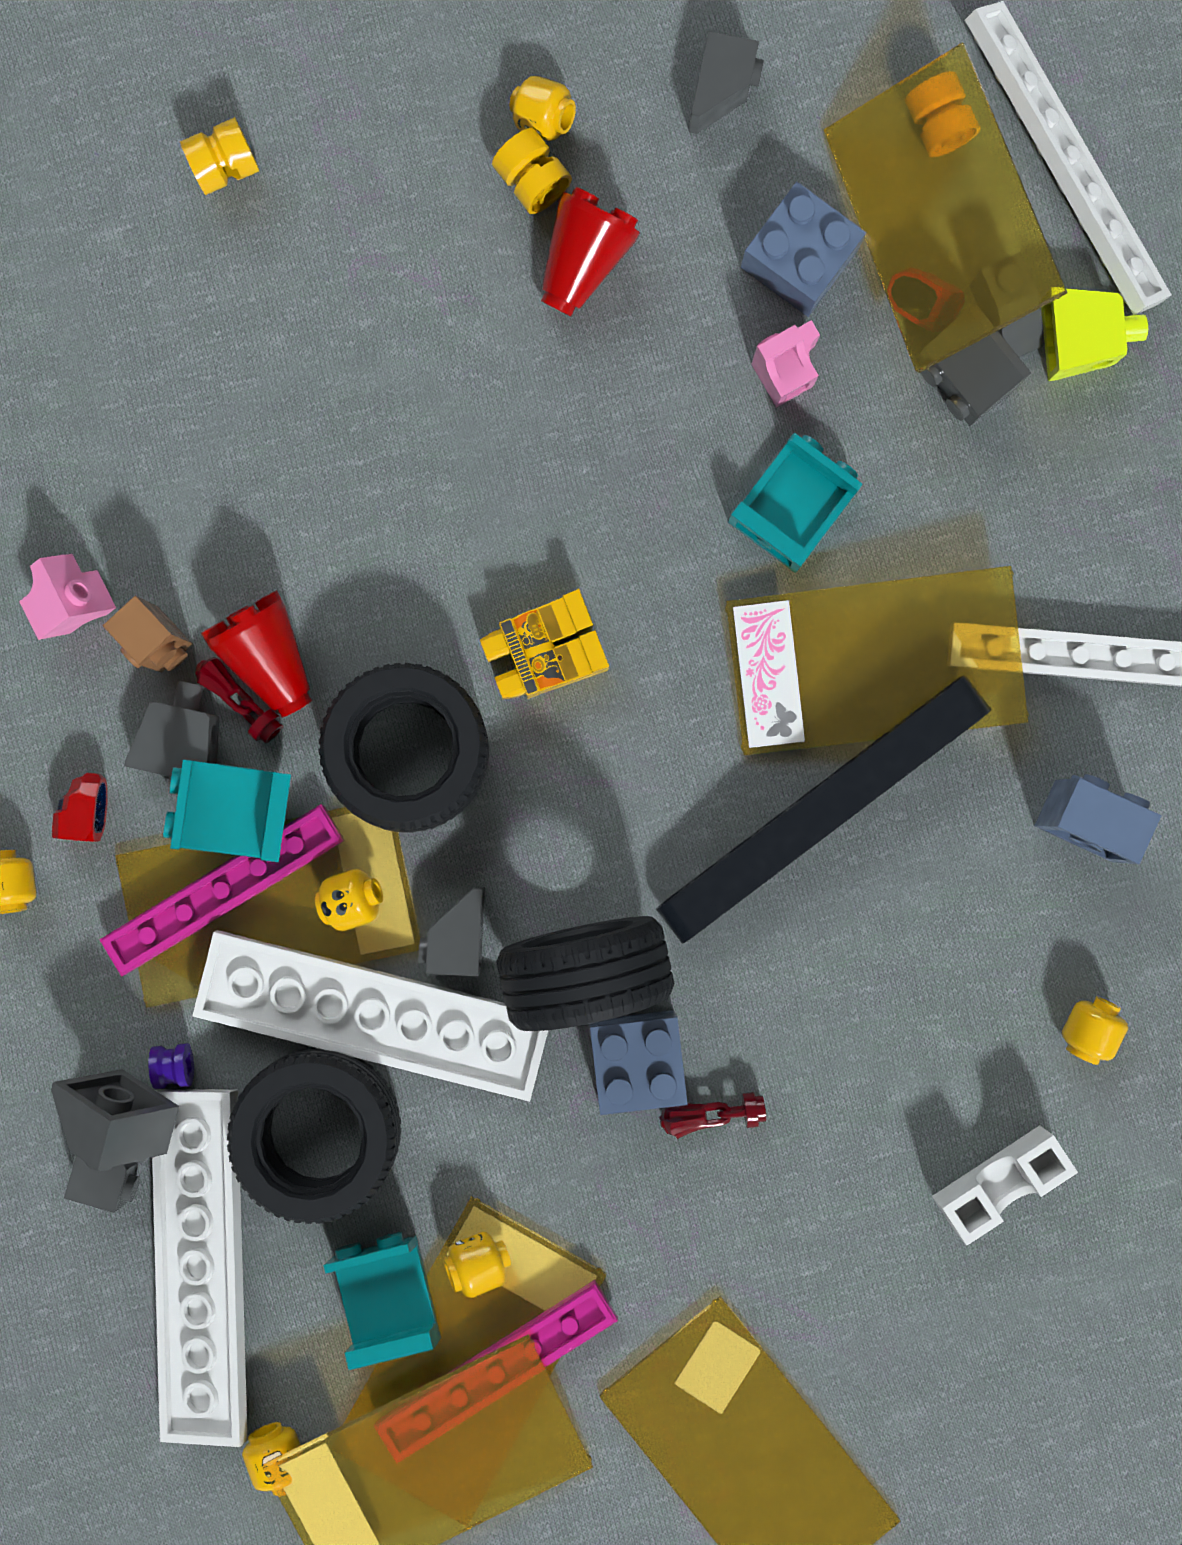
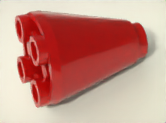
(584, 249)
(263, 653)

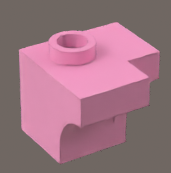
(785, 362)
(64, 597)

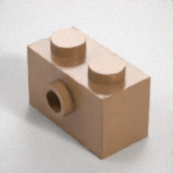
(148, 636)

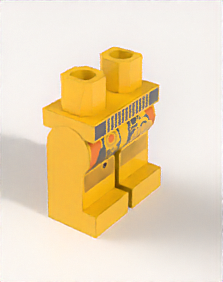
(531, 644)

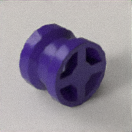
(171, 1066)

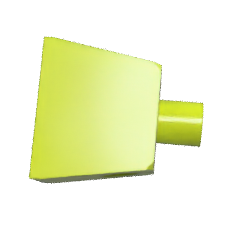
(1087, 332)

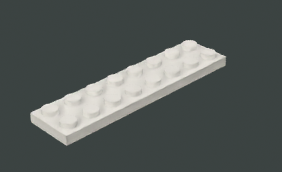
(367, 1015)
(199, 1276)

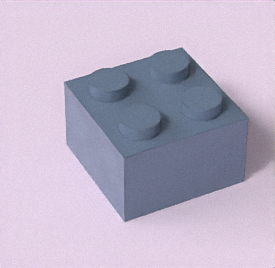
(802, 249)
(1098, 820)
(638, 1062)

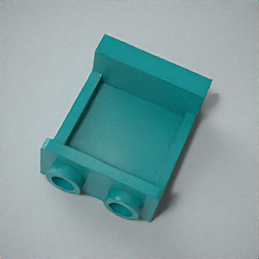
(796, 501)

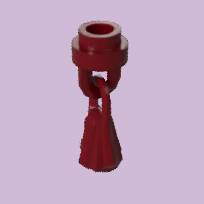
(216, 678)
(692, 1117)

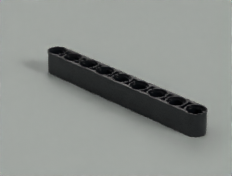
(823, 808)

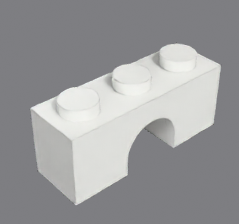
(1024, 1167)

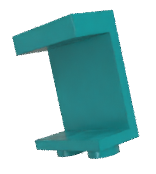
(228, 810)
(385, 1300)

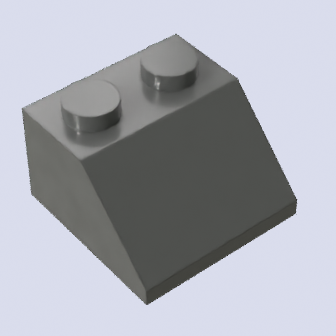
(978, 377)
(113, 1119)

